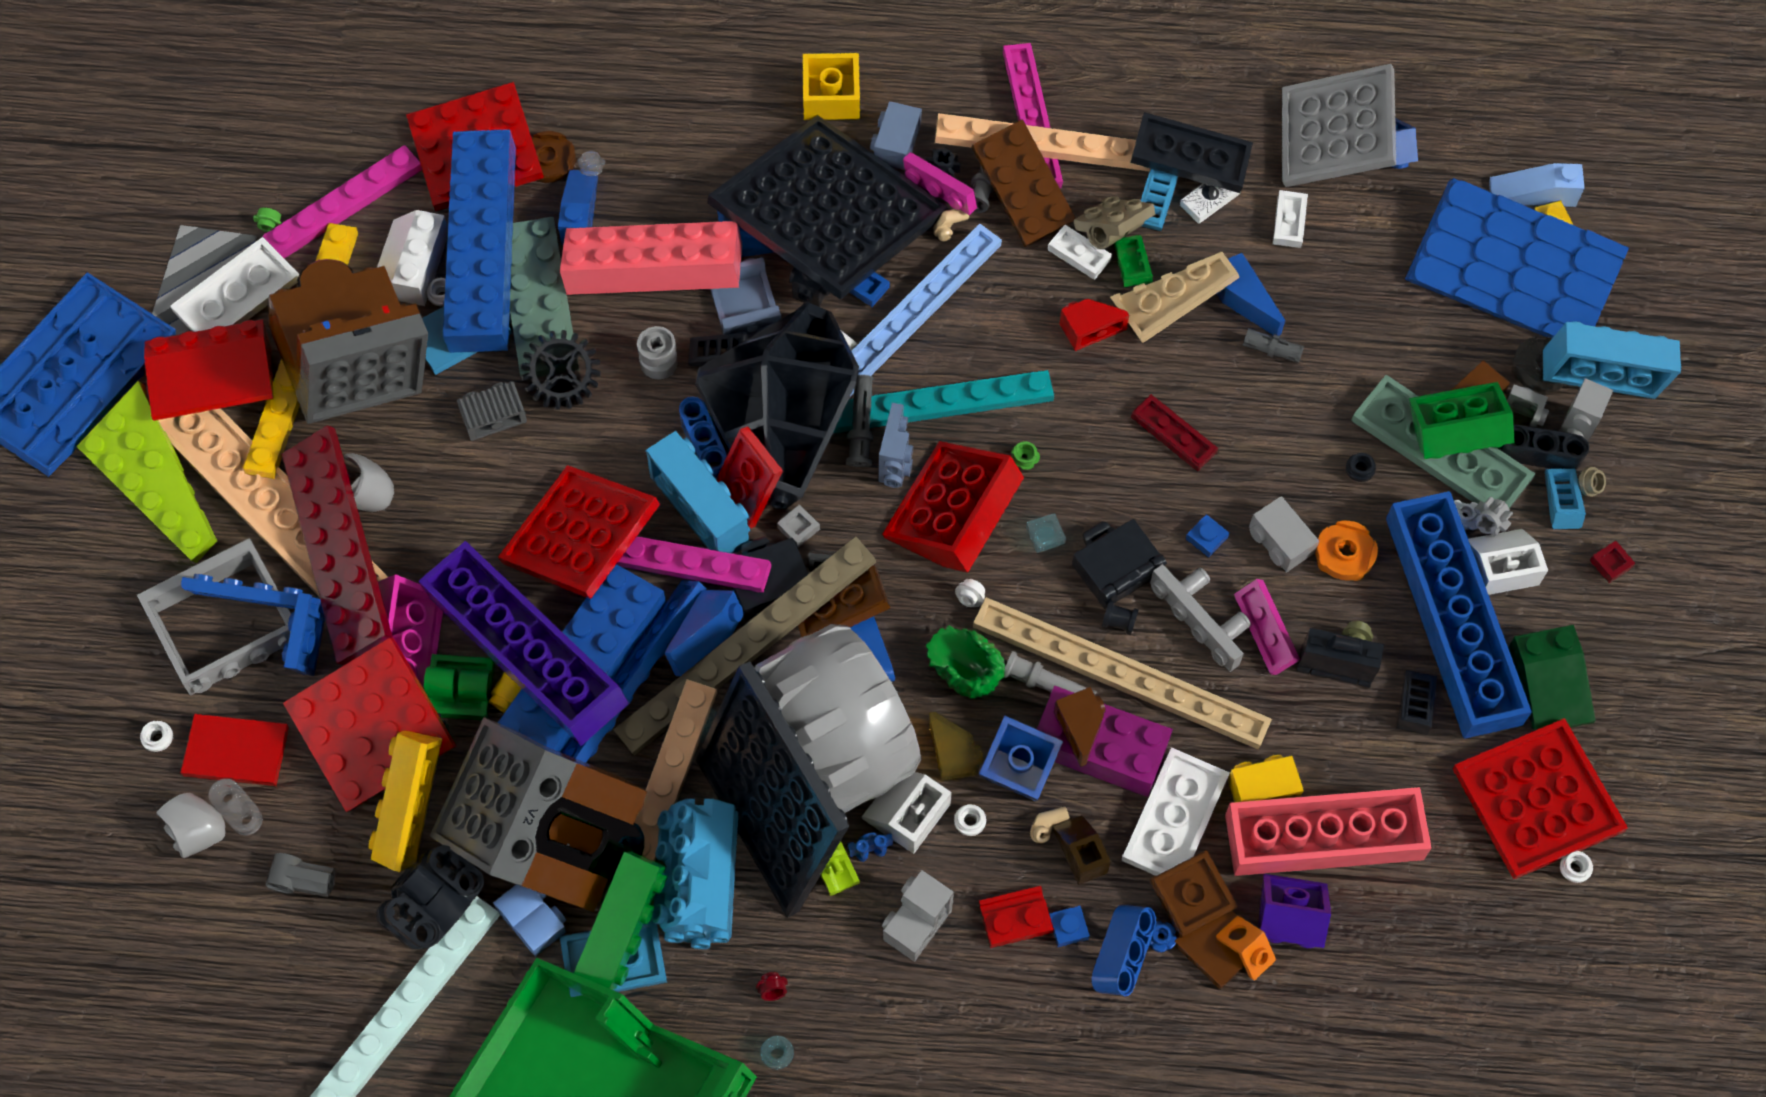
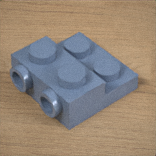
(895, 449)

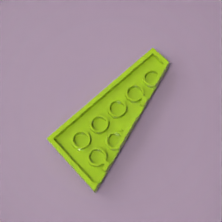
(147, 470)

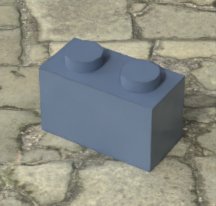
(897, 133)

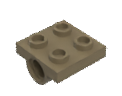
(1113, 220)

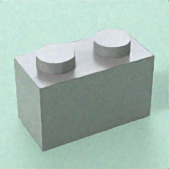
(1586, 409)
(1283, 534)

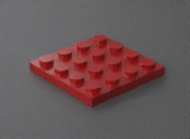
(486, 110)
(579, 531)
(356, 715)
(1539, 798)

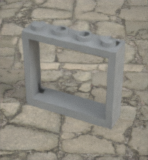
(219, 567)

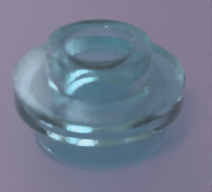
(773, 1043)

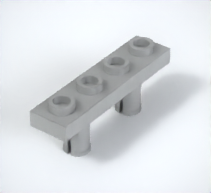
(1202, 626)

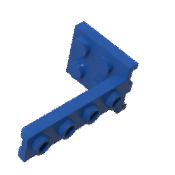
(305, 623)

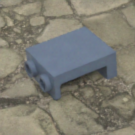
(749, 306)

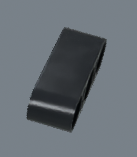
(1555, 442)

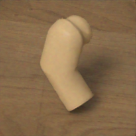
(945, 221)
(1044, 823)

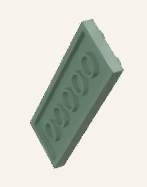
(538, 291)
(1472, 474)

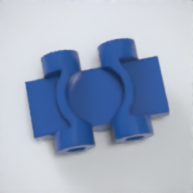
(868, 843)

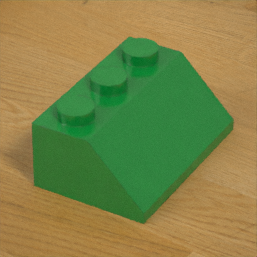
(1462, 420)

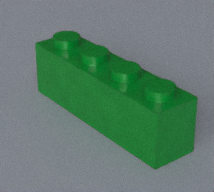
(620, 920)

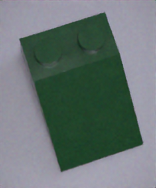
(1553, 676)

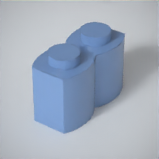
(531, 918)

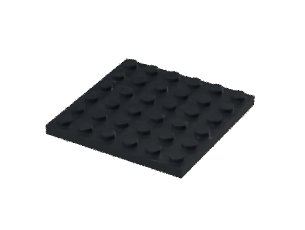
(827, 206)
(771, 781)

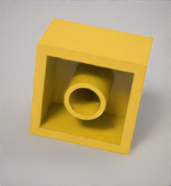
(831, 86)

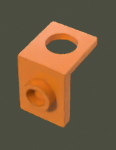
(1252, 948)

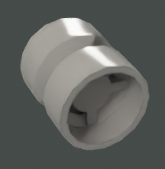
(657, 352)

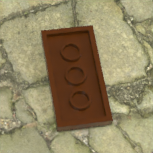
(1023, 183)

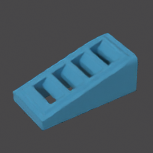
(1161, 183)
(1564, 515)

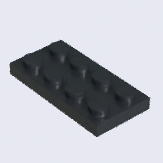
(1191, 152)

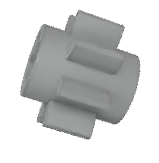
(1492, 516)

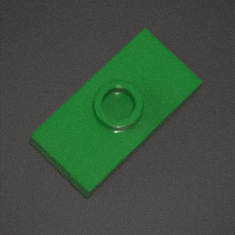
(1133, 261)

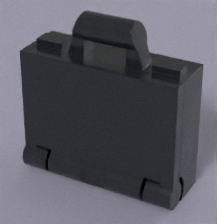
(1117, 561)
(785, 572)
(1340, 657)

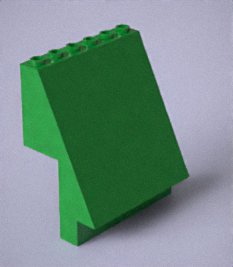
(591, 1048)

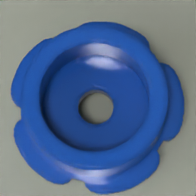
(1167, 942)

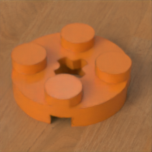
(1341, 566)

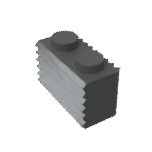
(491, 410)

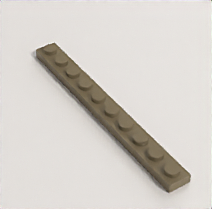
(749, 641)

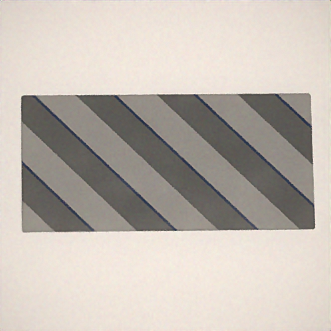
(193, 259)

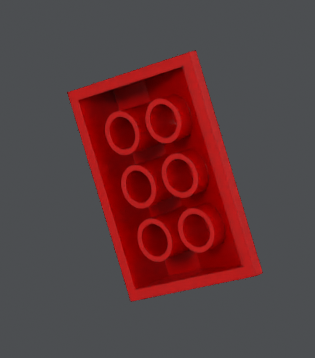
(208, 369)
(954, 504)

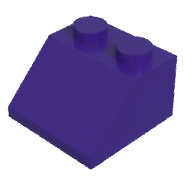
(1294, 911)

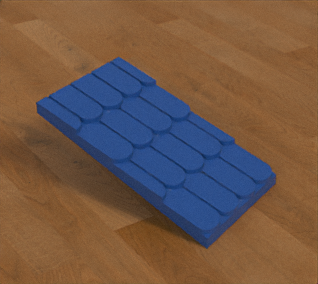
(1515, 261)
(72, 371)

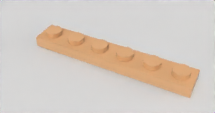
(674, 759)

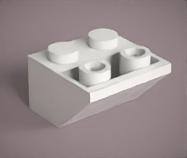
(1509, 561)
(909, 810)

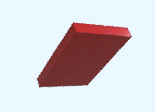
(750, 474)
(235, 750)

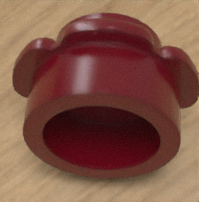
(772, 986)

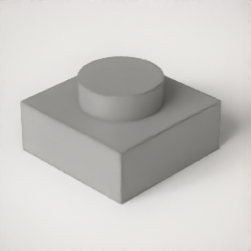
(798, 525)

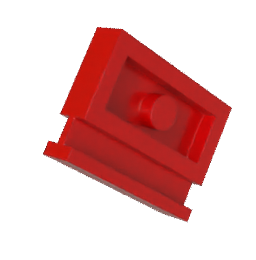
(1015, 916)

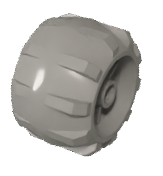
(843, 713)

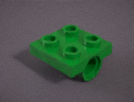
(460, 686)

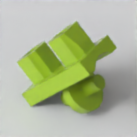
(839, 872)

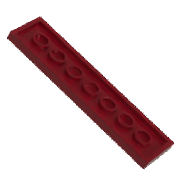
(336, 545)

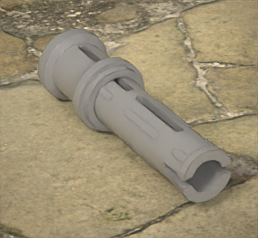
(1035, 675)

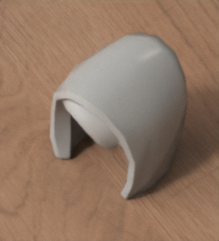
(373, 487)
(191, 824)

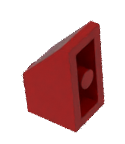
(1091, 322)

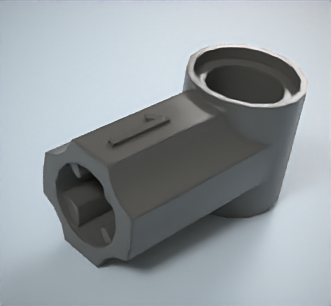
(292, 874)

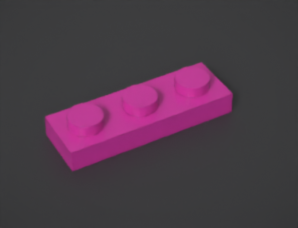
(940, 184)
(1267, 627)

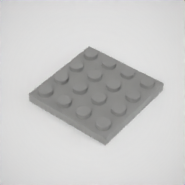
(1338, 125)

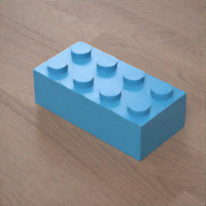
(1612, 358)
(697, 494)

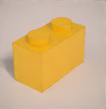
(1266, 780)

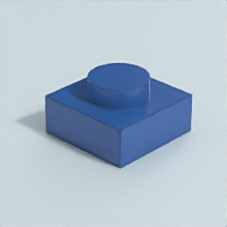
(871, 289)
(1207, 535)
(1069, 926)

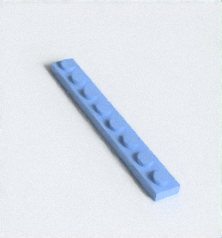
(925, 299)

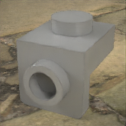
(1528, 403)

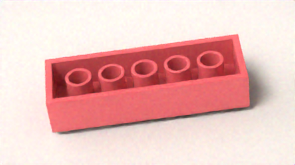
(651, 258)
(1327, 831)

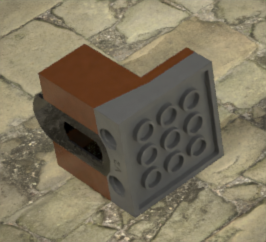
(347, 339)
(524, 804)

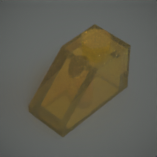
(953, 749)

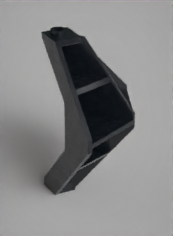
(787, 389)

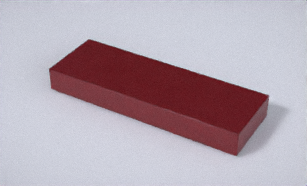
(1174, 432)

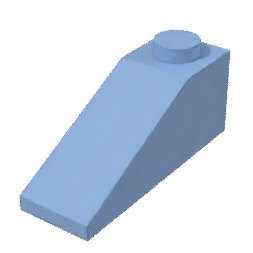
(1541, 185)

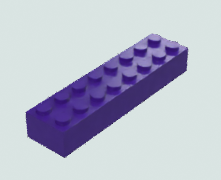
(524, 643)

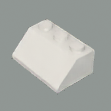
(414, 254)

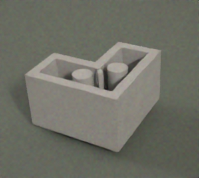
(922, 913)

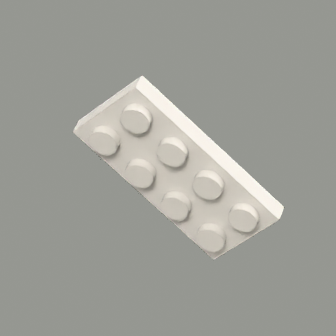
(236, 289)
(1175, 813)

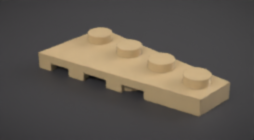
(1168, 299)

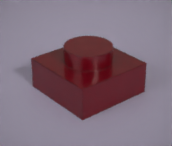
(1612, 561)

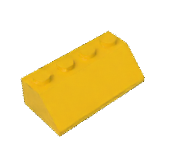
(405, 800)

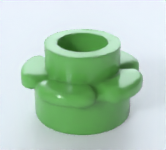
(267, 219)
(1028, 449)

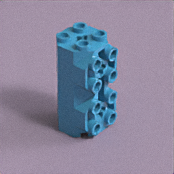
(700, 872)

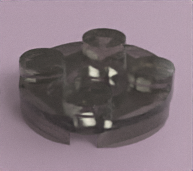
(1527, 369)

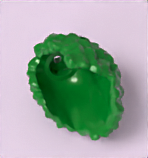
(966, 661)

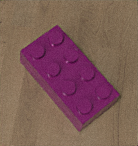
(1125, 749)

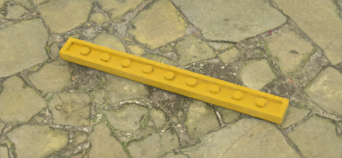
(281, 411)

